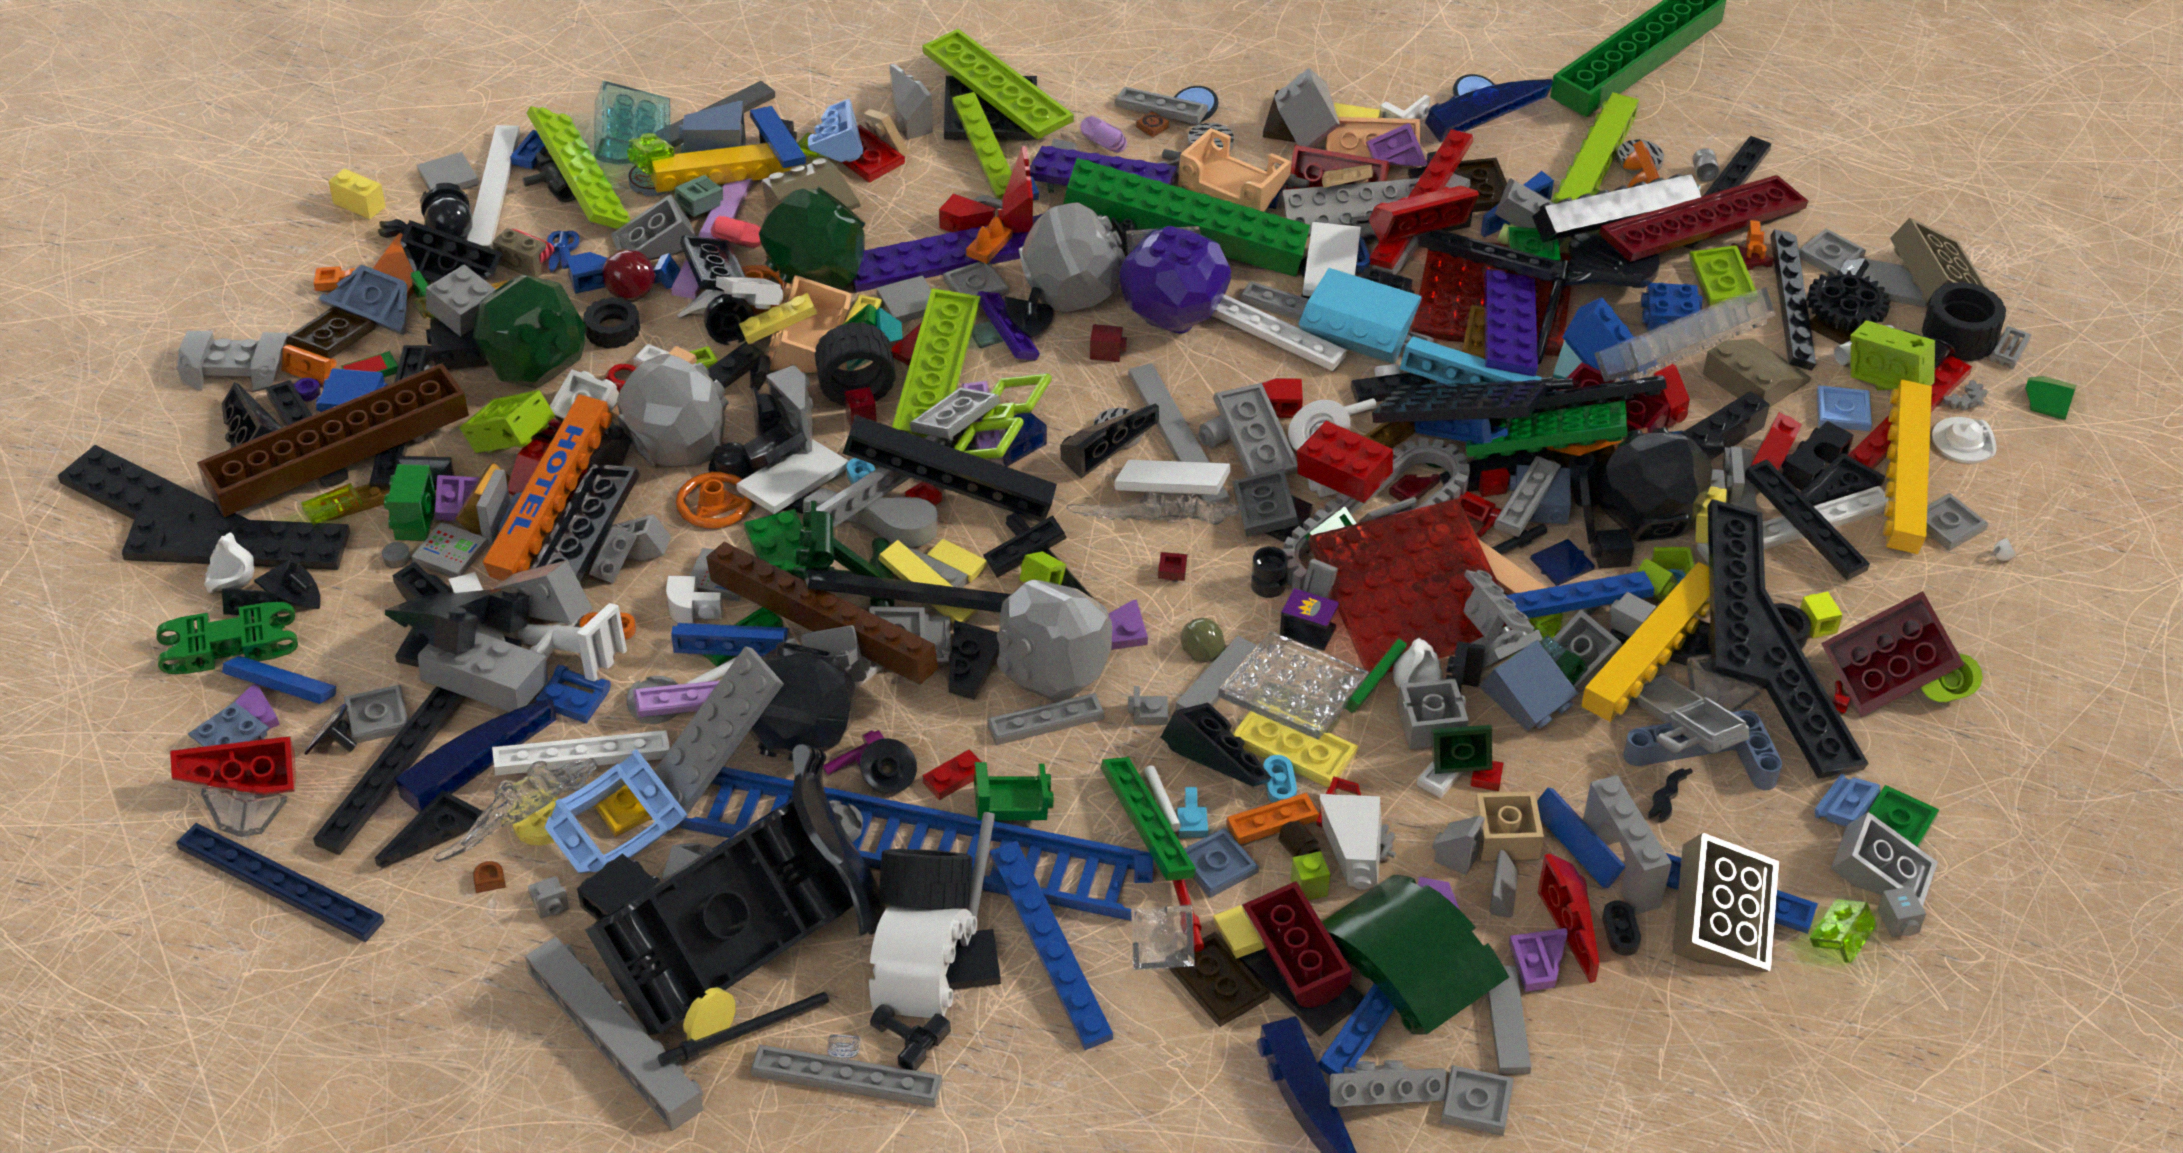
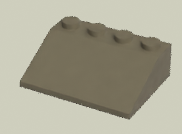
(1932, 258)
(1725, 905)

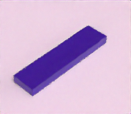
(1017, 341)

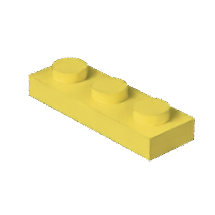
(777, 318)

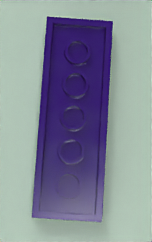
(1056, 166)
(1510, 322)

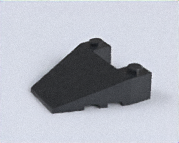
(452, 617)

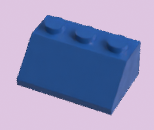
(1593, 330)

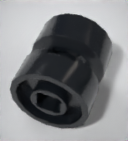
(1269, 572)

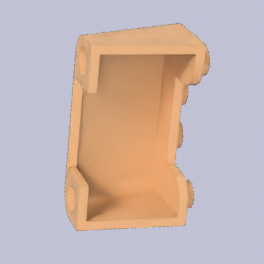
(1215, 173)
(798, 342)

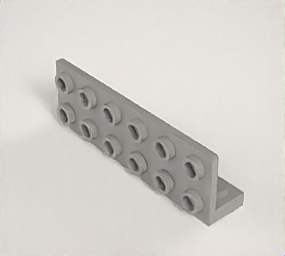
(1341, 202)

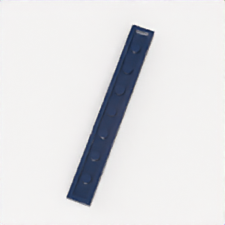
(280, 882)

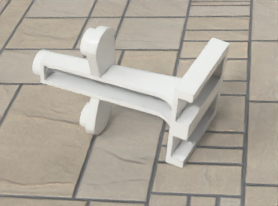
(595, 641)

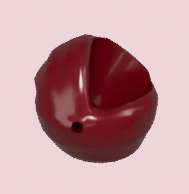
(628, 274)

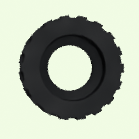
(611, 309)

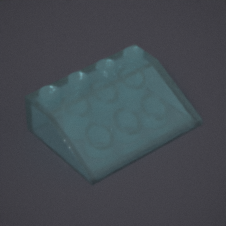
(625, 115)

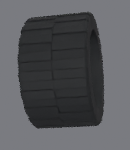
(1965, 318)
(851, 343)
(925, 879)

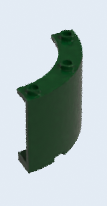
(1416, 951)

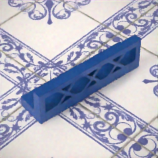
(1462, 430)
(725, 639)

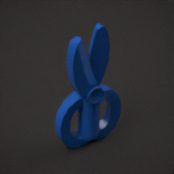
(562, 248)

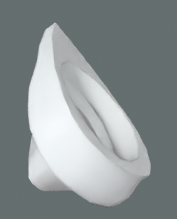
(700, 303)

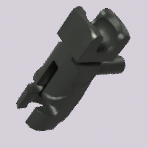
(551, 174)

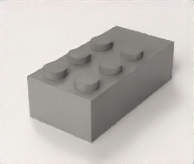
(488, 673)

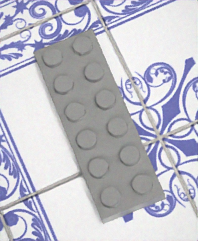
(718, 728)

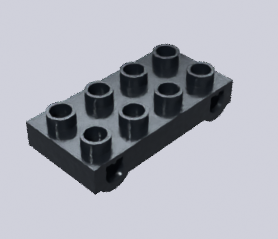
(719, 918)

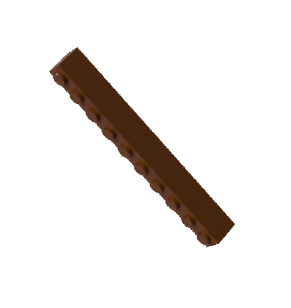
(820, 610)

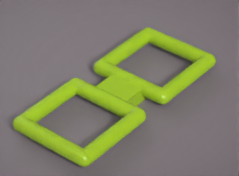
(1002, 415)

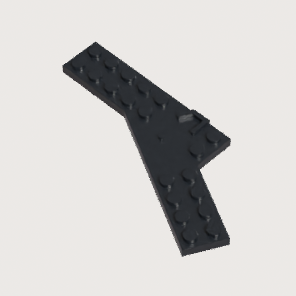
(186, 527)
(1757, 646)

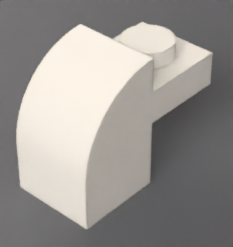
(688, 604)

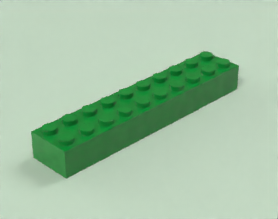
(1634, 52)
(1239, 230)

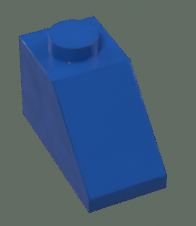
(586, 271)

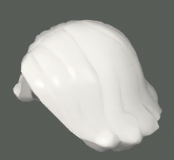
(229, 566)
(1417, 664)

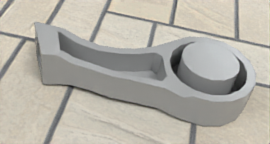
(901, 518)

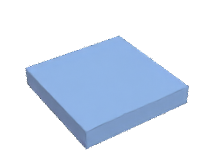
(1844, 407)

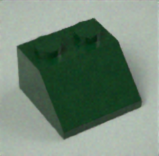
(1462, 749)

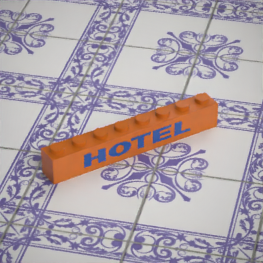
(548, 488)

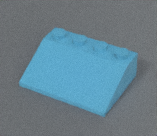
(1360, 315)

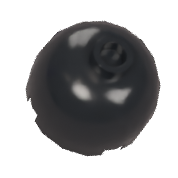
(723, 318)

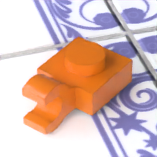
(1755, 240)
(328, 277)

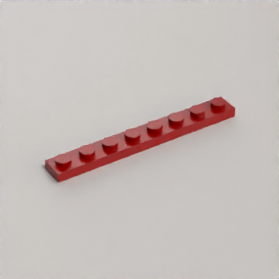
(1433, 179)
(1946, 379)

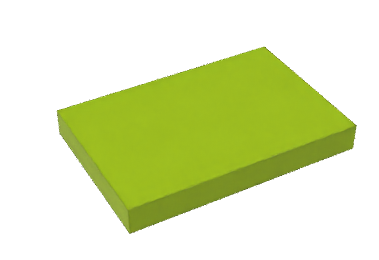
(1721, 273)

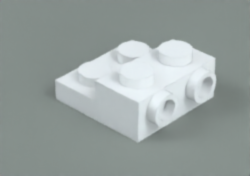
(755, 290)
(586, 385)

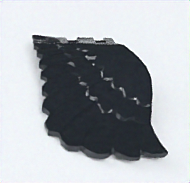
(1600, 263)
(831, 838)

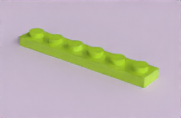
(983, 142)

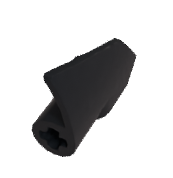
(765, 411)

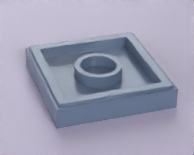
(1220, 862)

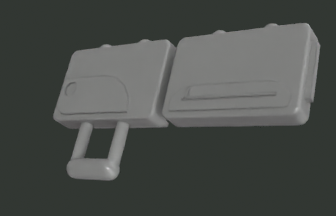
(1700, 721)

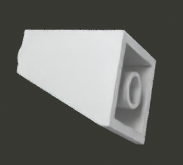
(1354, 835)

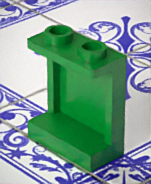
(1013, 795)

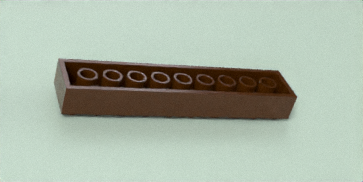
(332, 439)

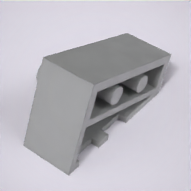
(552, 592)

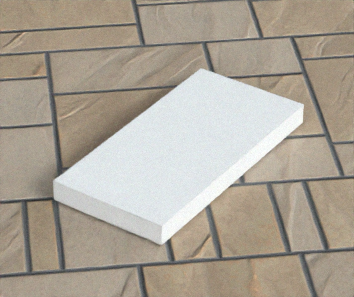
(1330, 247)
(792, 477)
(1172, 477)

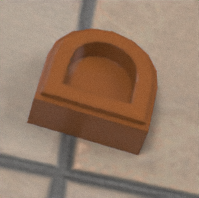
(488, 877)

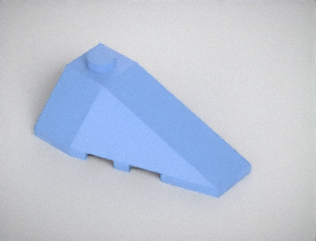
(837, 134)

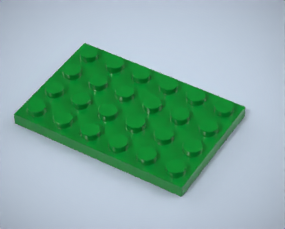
(1556, 429)

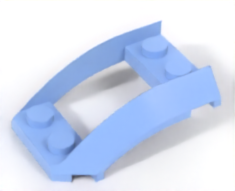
(647, 788)

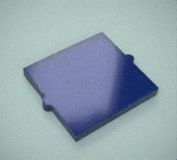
(1562, 562)

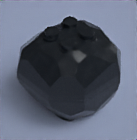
(1654, 484)
(811, 705)

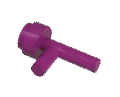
(853, 755)

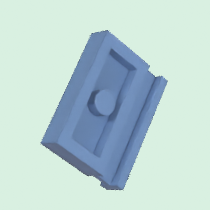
(1847, 800)

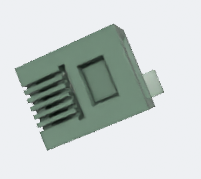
(698, 195)

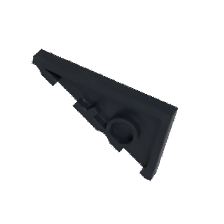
(1841, 479)
(438, 821)

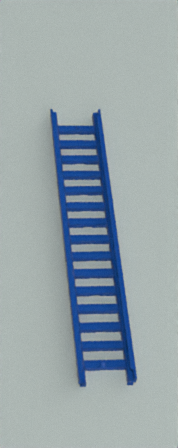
(941, 820)

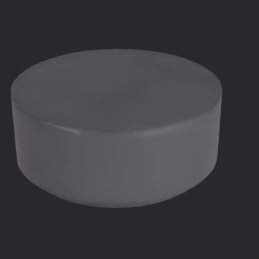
(396, 554)

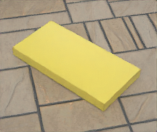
(1310, 757)

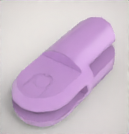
(1103, 134)

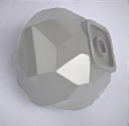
(1072, 257)
(672, 411)
(1053, 639)

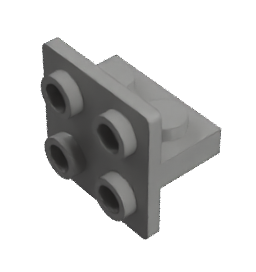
(841, 642)

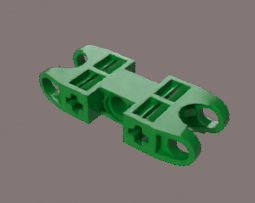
(226, 638)

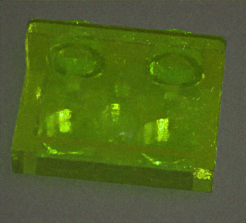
(647, 149)
(1844, 928)

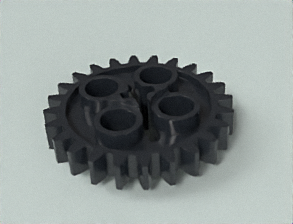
(1847, 299)

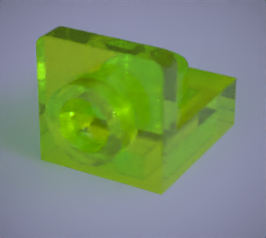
(1547, 625)

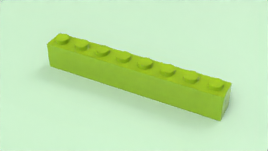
(1599, 148)

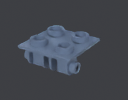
(229, 726)

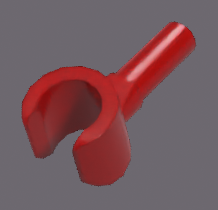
(1493, 516)
(1840, 701)

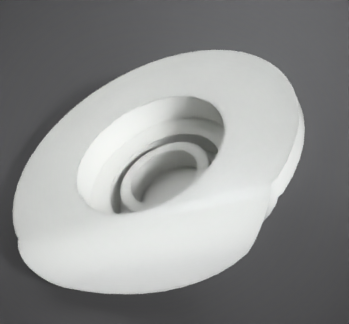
(1312, 416)
(1964, 440)

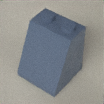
(713, 128)
(1530, 687)

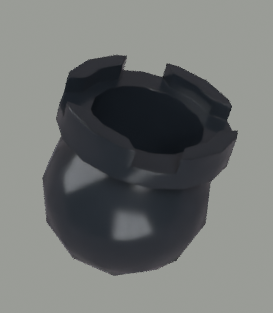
(447, 210)

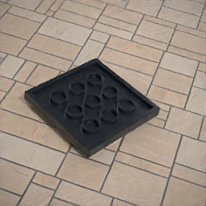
(1000, 124)

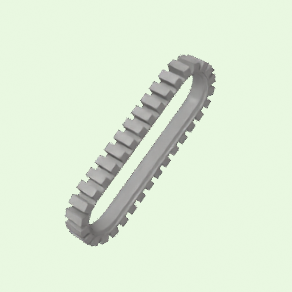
(1403, 459)

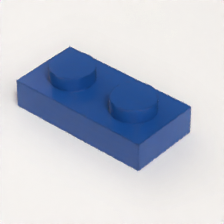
(525, 153)

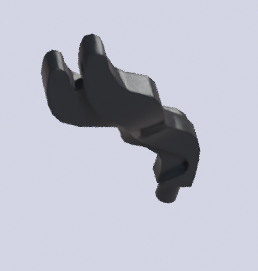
(391, 228)
(1663, 796)

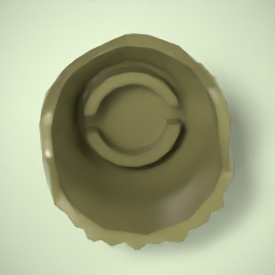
(1202, 639)

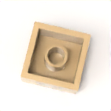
(1509, 825)

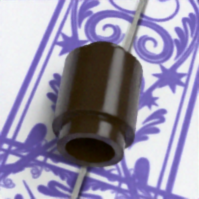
(1298, 839)

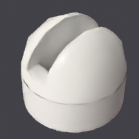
(2004, 550)

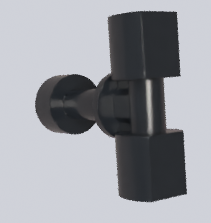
(916, 1038)

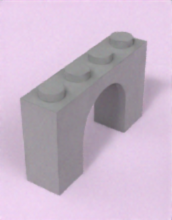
(1617, 819)

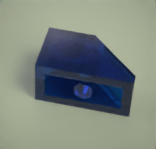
(1029, 438)

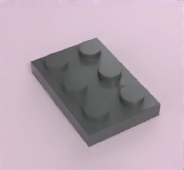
(1265, 503)

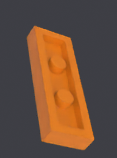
(1270, 818)

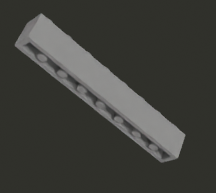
(614, 1032)

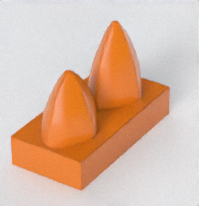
(1641, 159)
(989, 241)
(306, 364)

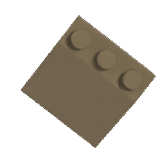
(818, 173)
(1751, 366)

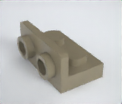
(519, 252)

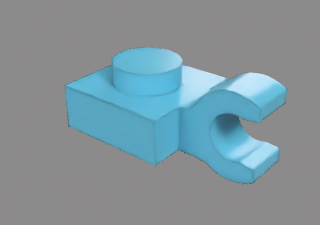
(1191, 817)

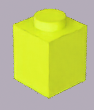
(1822, 614)

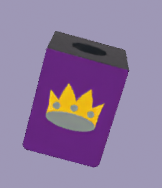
(1308, 619)

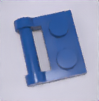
(572, 701)

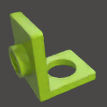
(1673, 558)

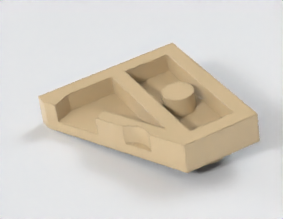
(884, 128)
(1341, 176)

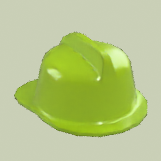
(1956, 684)

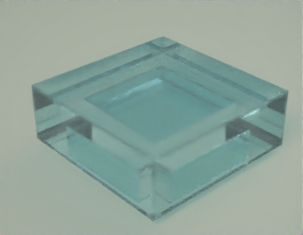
(986, 335)

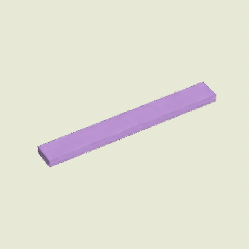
(733, 198)

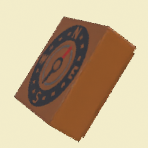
(1152, 124)

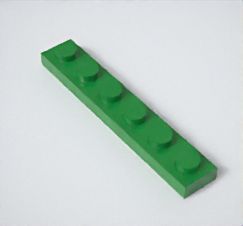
(1148, 819)

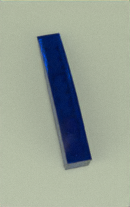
(1484, 105)
(470, 753)
(1303, 1085)

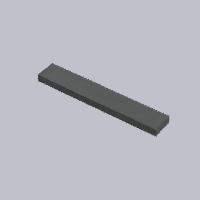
(751, 97)

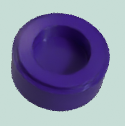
(308, 389)

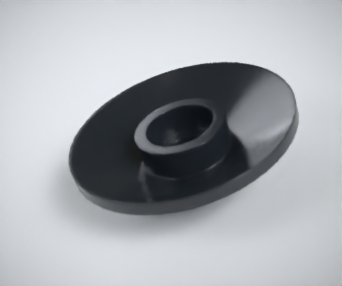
(895, 756)

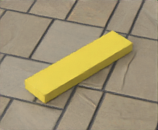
(912, 568)

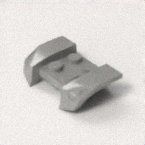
(204, 356)
(917, 621)

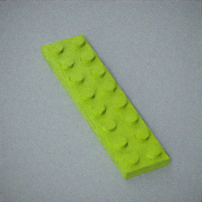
(998, 84)
(579, 167)
(937, 354)

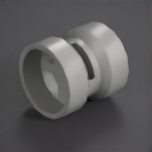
(1705, 164)

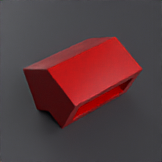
(1476, 507)

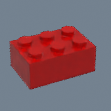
(1345, 461)

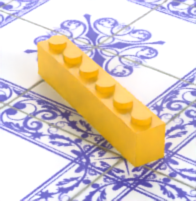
(718, 165)

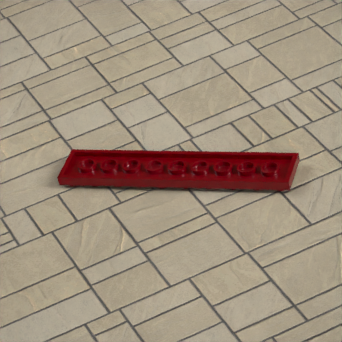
(1702, 217)

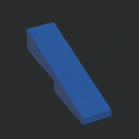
(1540, 183)

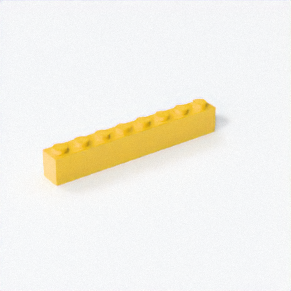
(1908, 467)
(1650, 646)

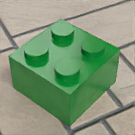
(411, 502)

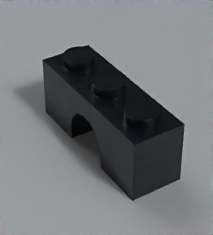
(1811, 455)

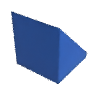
(1143, 869)

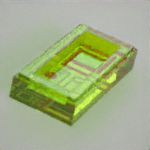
(331, 504)

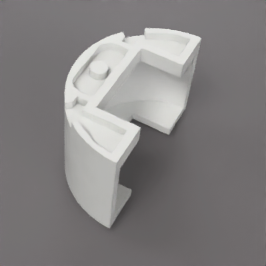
(913, 957)

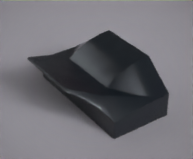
(416, 582)

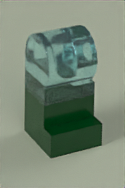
(1564, 659)

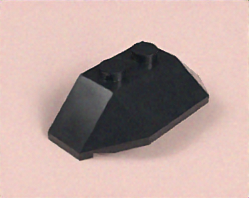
(441, 253)

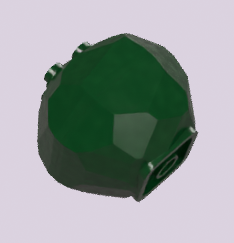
(813, 238)
(529, 331)

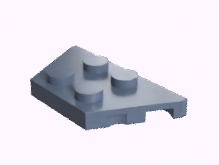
(372, 297)

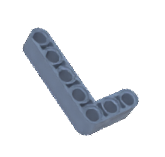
(1756, 753)

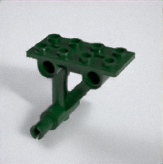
(821, 550)

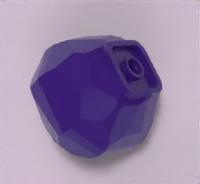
(1174, 278)

